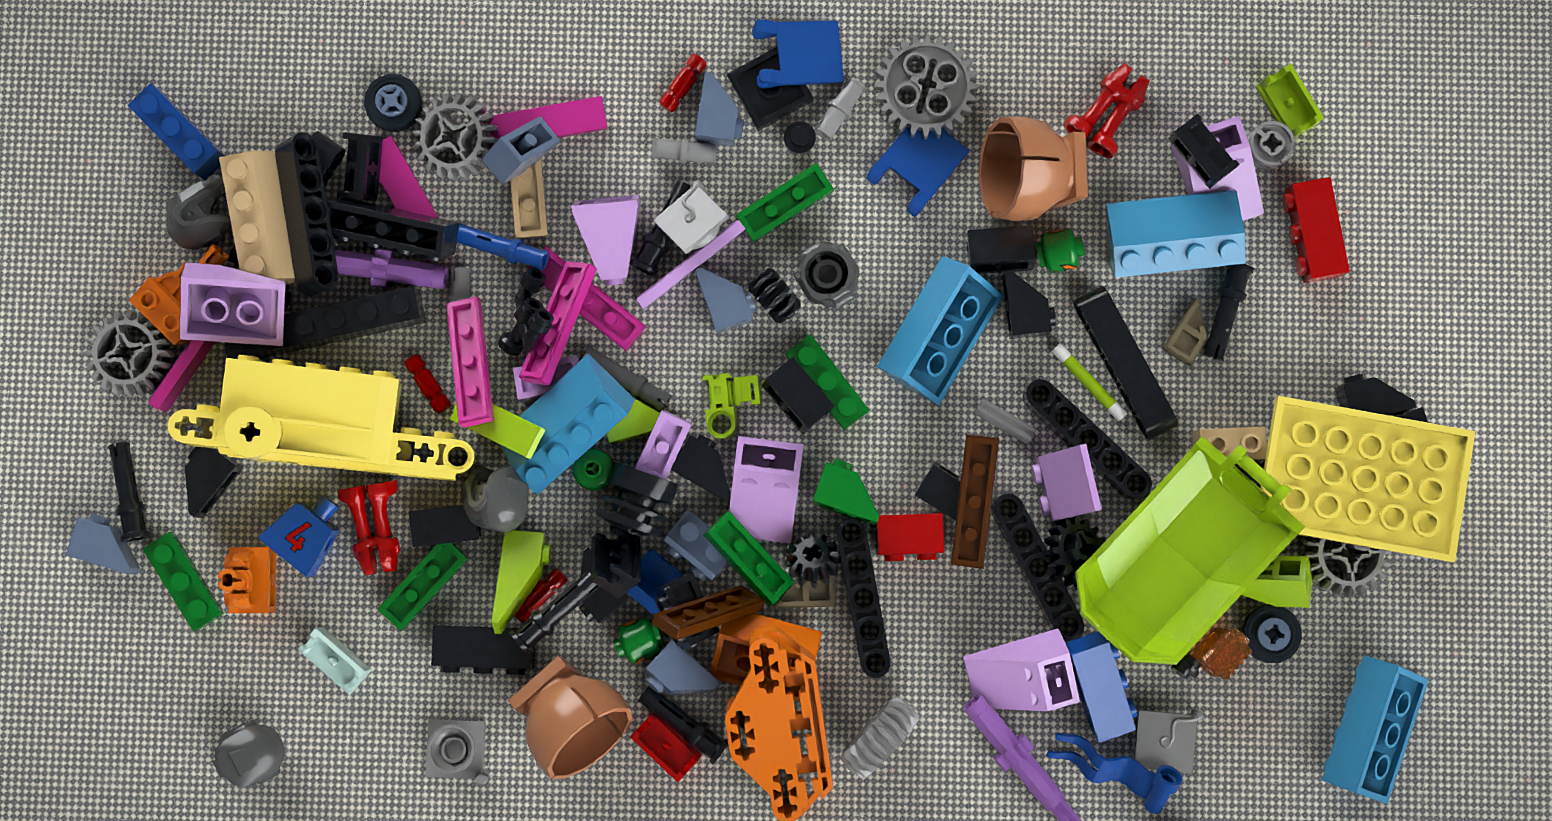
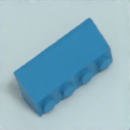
(1175, 233)
(940, 330)
(574, 417)
(1375, 729)

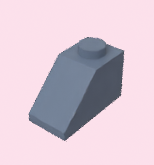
(717, 115)
(520, 149)
(725, 301)
(101, 544)
(678, 673)

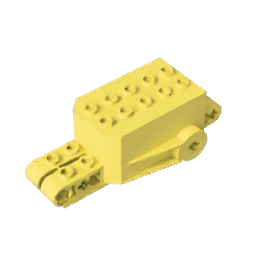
(316, 421)

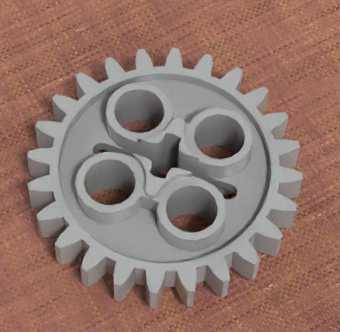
(899, 79)

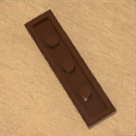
(974, 501)
(708, 612)

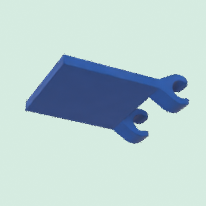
(805, 51)
(920, 163)

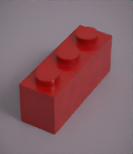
(1315, 230)

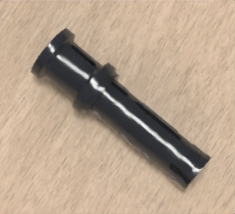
(657, 241)
(1231, 295)
(130, 507)
(543, 621)
(697, 734)

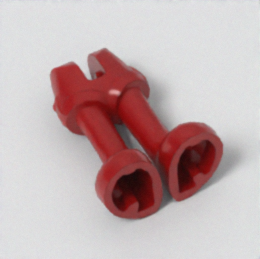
(1112, 92)
(383, 540)

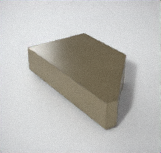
(1188, 335)
(807, 596)

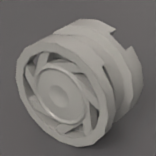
(1271, 145)

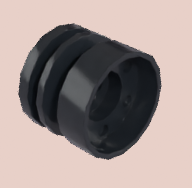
(636, 500)

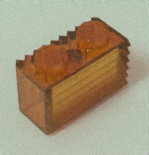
(1223, 652)

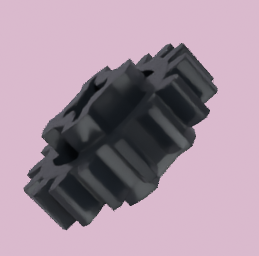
(1071, 547)

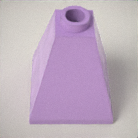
(609, 233)

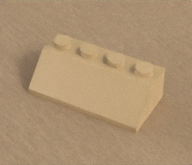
(257, 214)

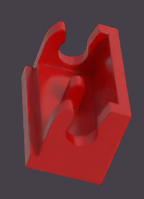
(666, 746)

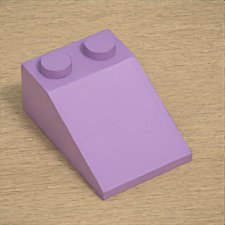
(231, 306)
(1066, 483)

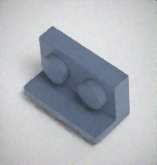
(688, 541)

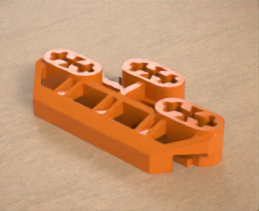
(771, 723)

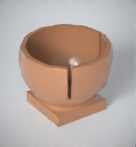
(1030, 168)
(570, 718)

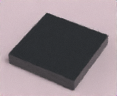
(771, 103)

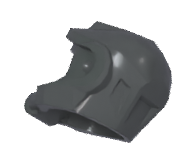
(191, 218)
(827, 274)
(499, 502)
(249, 754)

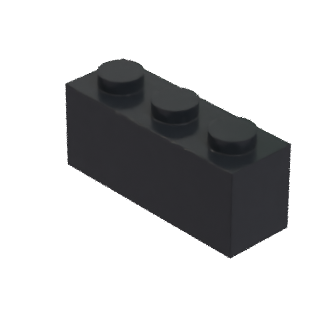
(479, 649)

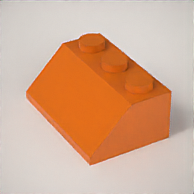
(731, 653)

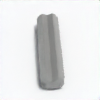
(1005, 421)

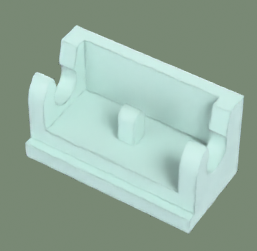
(335, 659)

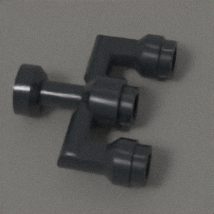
(530, 316)

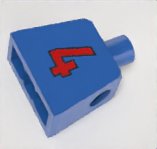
(303, 535)

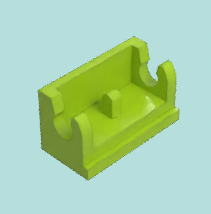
(1290, 100)

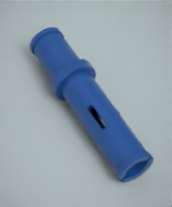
(512, 250)

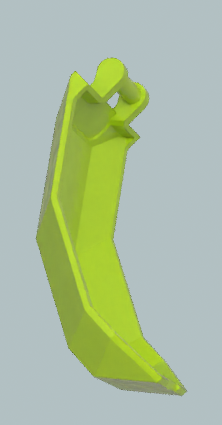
(1185, 555)

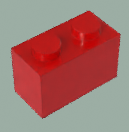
(910, 535)

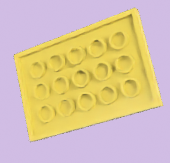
(1371, 477)

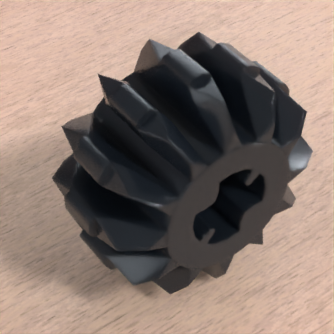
(774, 295)
(812, 559)

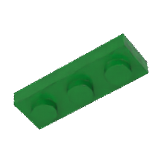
(785, 202)
(829, 379)
(748, 558)
(183, 581)
(422, 584)

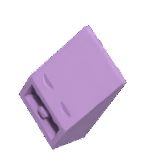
(1242, 179)
(766, 487)
(1025, 674)

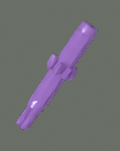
(384, 269)
(1014, 754)

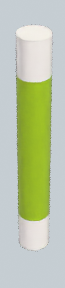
(1089, 382)

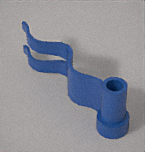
(1152, 786)

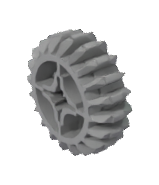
(433, 148)
(135, 367)
(1347, 568)
(879, 737)

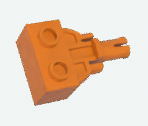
(161, 297)
(249, 580)

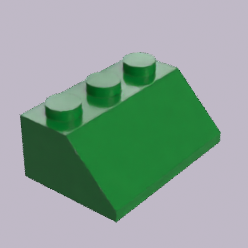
(844, 493)

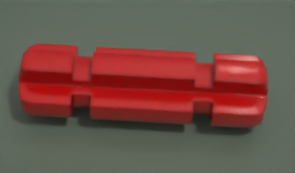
(682, 83)
(427, 383)
(541, 594)

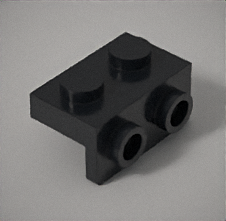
(678, 592)

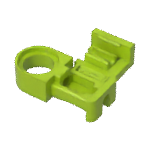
(729, 394)

